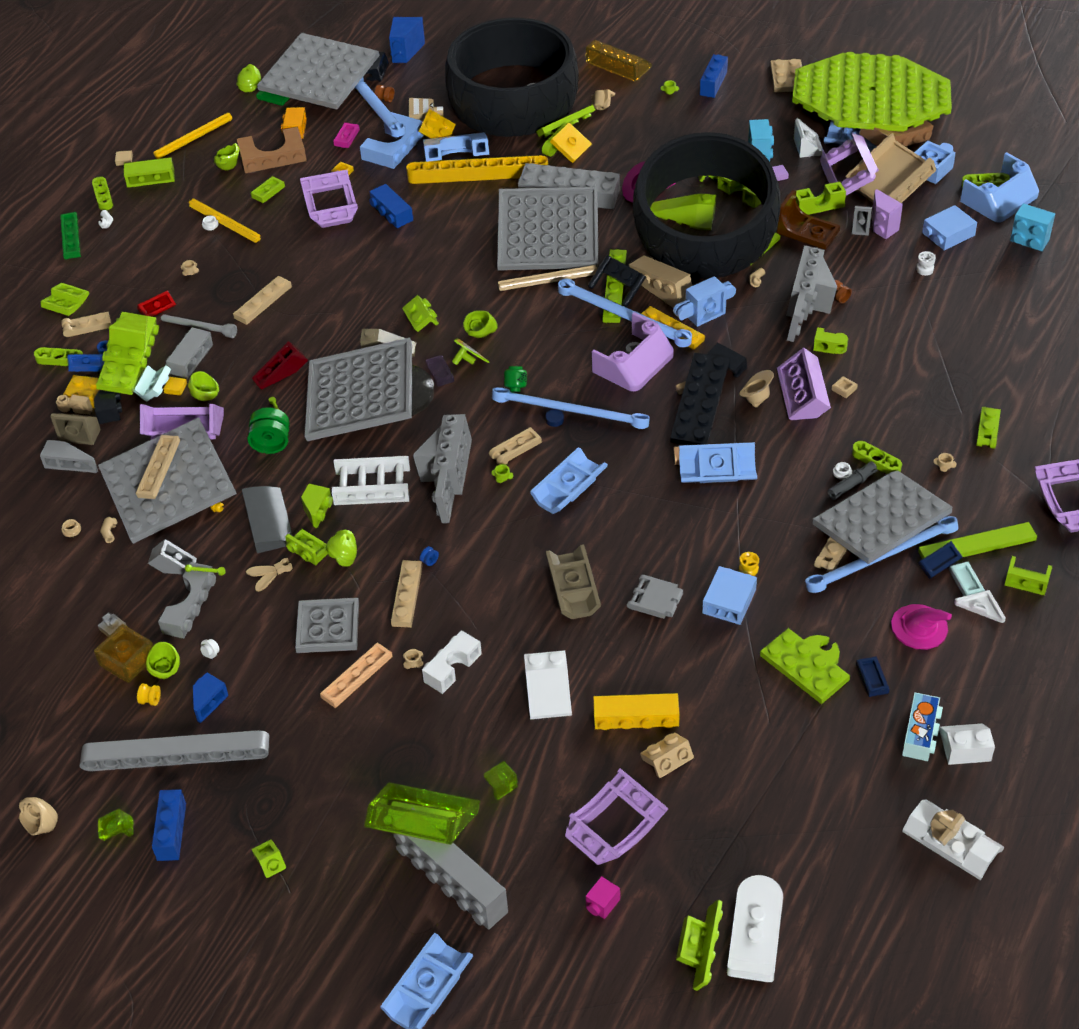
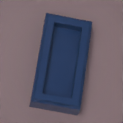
(940, 560)
(872, 676)

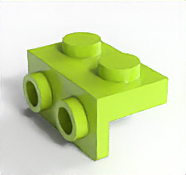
(419, 313)
(307, 546)

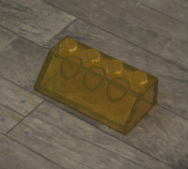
(616, 60)

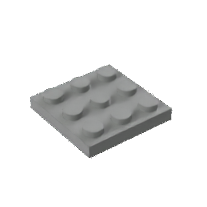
(327, 625)

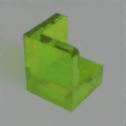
(502, 779)

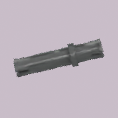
(858, 476)

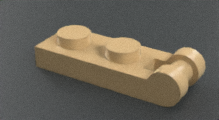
(85, 324)
(515, 446)
(831, 552)

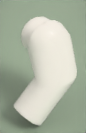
(106, 219)

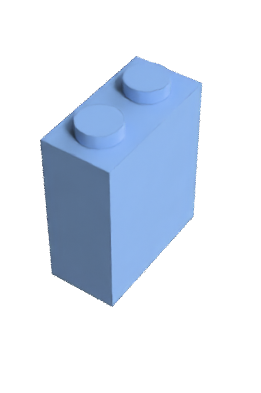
(949, 227)
(729, 595)

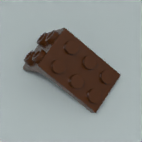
(803, 227)

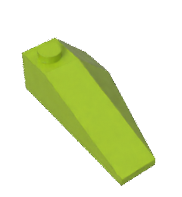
(691, 210)

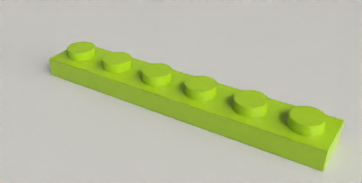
(614, 288)

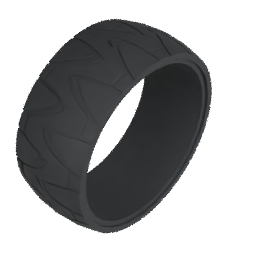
(509, 43)
(707, 156)

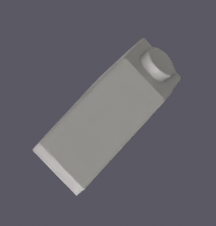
(64, 456)

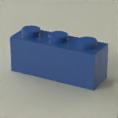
(713, 76)
(391, 206)
(169, 825)

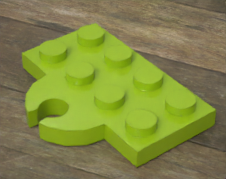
(807, 663)

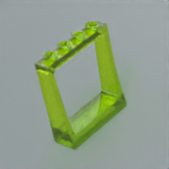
(419, 823)

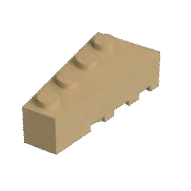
(663, 280)

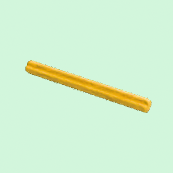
(163, 151)
(224, 220)

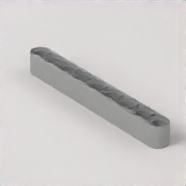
(174, 750)

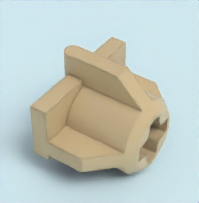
(602, 98)
(946, 825)

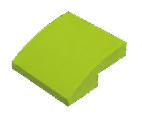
(65, 299)

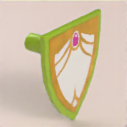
(462, 353)

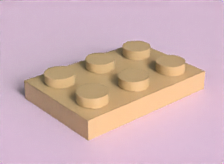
(784, 74)

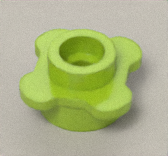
(669, 87)
(502, 473)

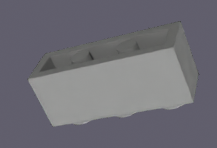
(189, 352)

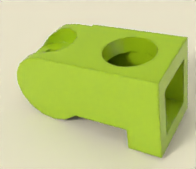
(830, 342)

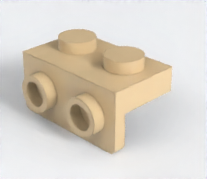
(668, 754)

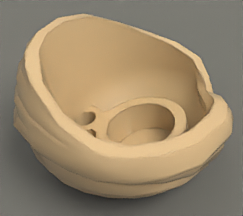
(37, 816)

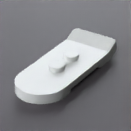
(755, 929)

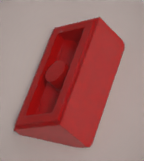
(156, 304)

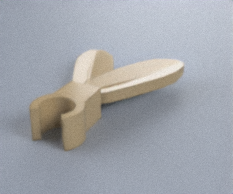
(268, 573)

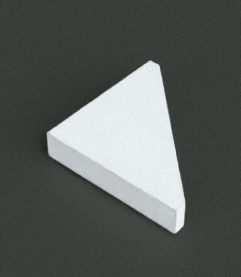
(983, 604)

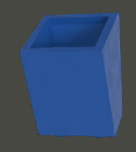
(406, 38)

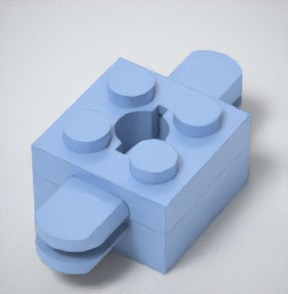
(942, 156)
(705, 301)

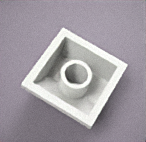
(967, 743)

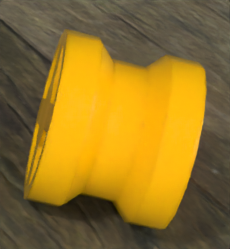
(747, 559)
(148, 694)

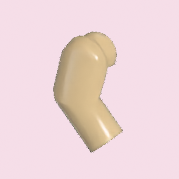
(754, 278)
(105, 530)

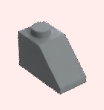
(861, 220)
(170, 558)

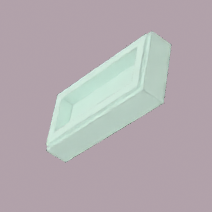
(966, 579)

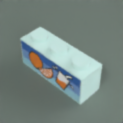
(922, 727)

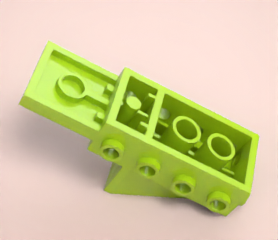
(127, 352)

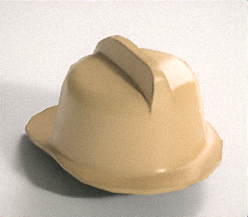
(758, 388)

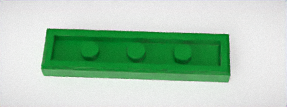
(70, 235)

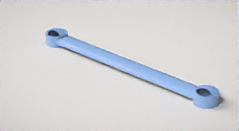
(396, 128)
(620, 310)
(637, 420)
(818, 583)

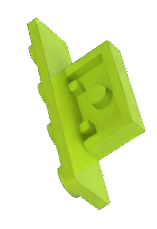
(698, 943)

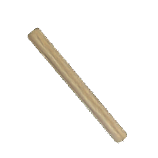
(547, 278)

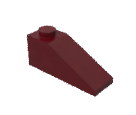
(281, 365)

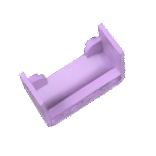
(641, 364)
(162, 420)

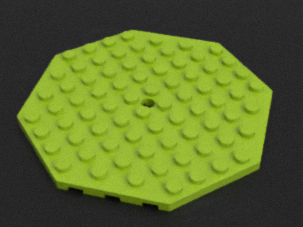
(872, 91)

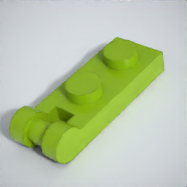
(988, 427)

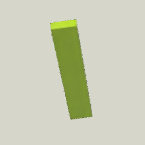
(986, 541)

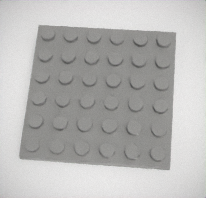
(318, 70)
(547, 228)
(359, 389)
(190, 485)

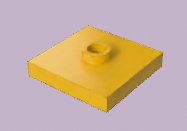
(570, 142)

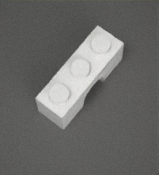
(460, 649)

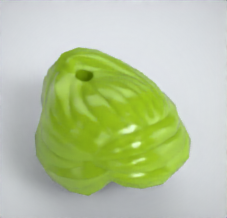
(248, 78)
(479, 324)
(203, 386)
(343, 547)
(162, 660)

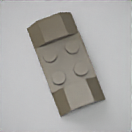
(574, 583)

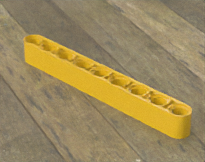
(470, 169)

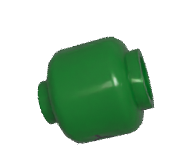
(515, 378)

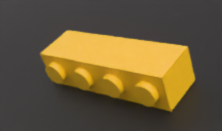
(636, 711)

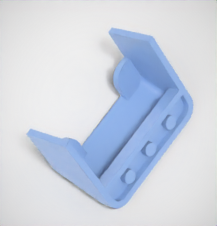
(1002, 201)

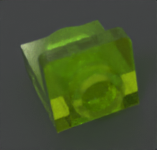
(115, 823)

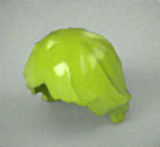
(227, 157)

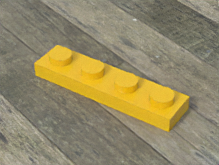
(697, 337)

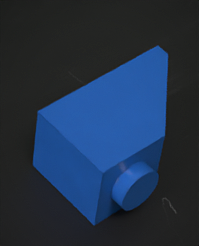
(208, 695)

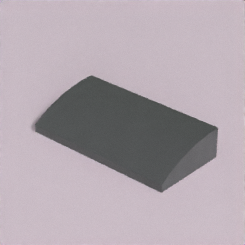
(267, 517)

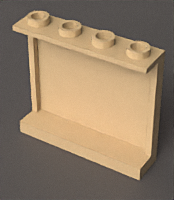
(899, 170)

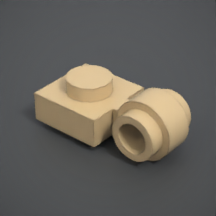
(79, 404)

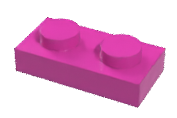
(346, 135)

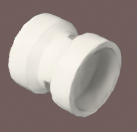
(926, 263)

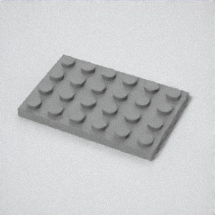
(882, 516)

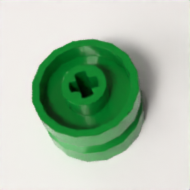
(268, 430)

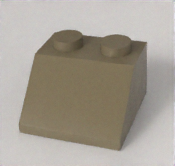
(76, 428)

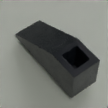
(107, 406)

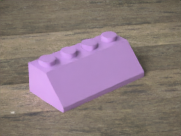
(803, 386)

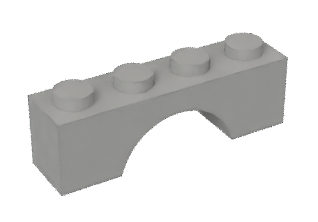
(179, 618)

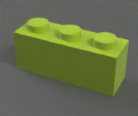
(149, 172)

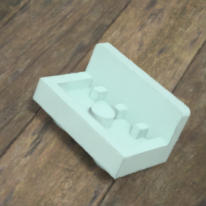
(151, 382)

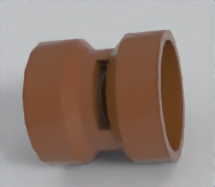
(384, 93)
(842, 293)

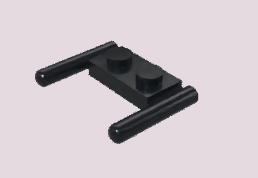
(621, 273)

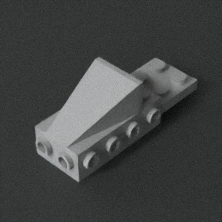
(812, 289)
(445, 462)

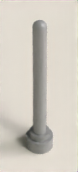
(228, 330)

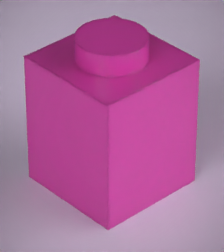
(602, 898)

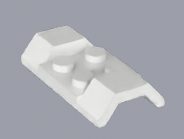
(968, 849)

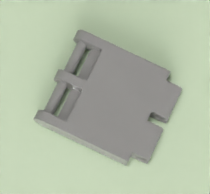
(656, 598)

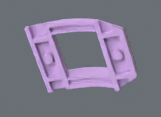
(849, 147)
(328, 182)
(1055, 474)
(635, 796)

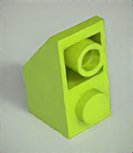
(316, 502)

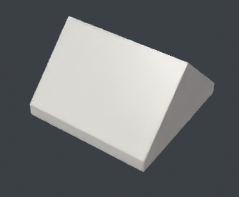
(806, 140)

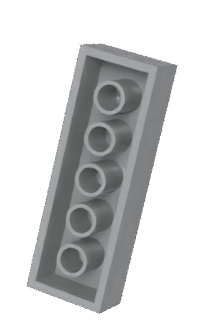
(553, 177)
(458, 877)

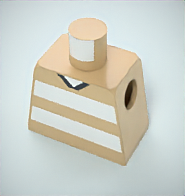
(419, 106)

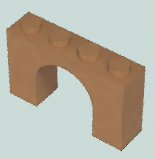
(906, 138)
(256, 160)

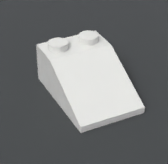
(547, 684)

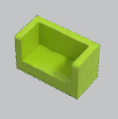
(1027, 579)

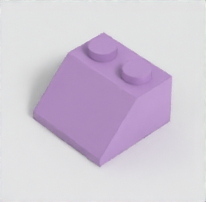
(885, 214)

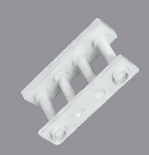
(371, 493)

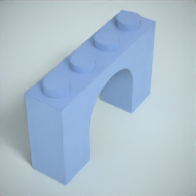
(473, 143)
(392, 153)

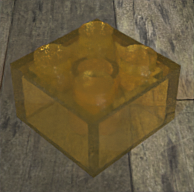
(124, 653)

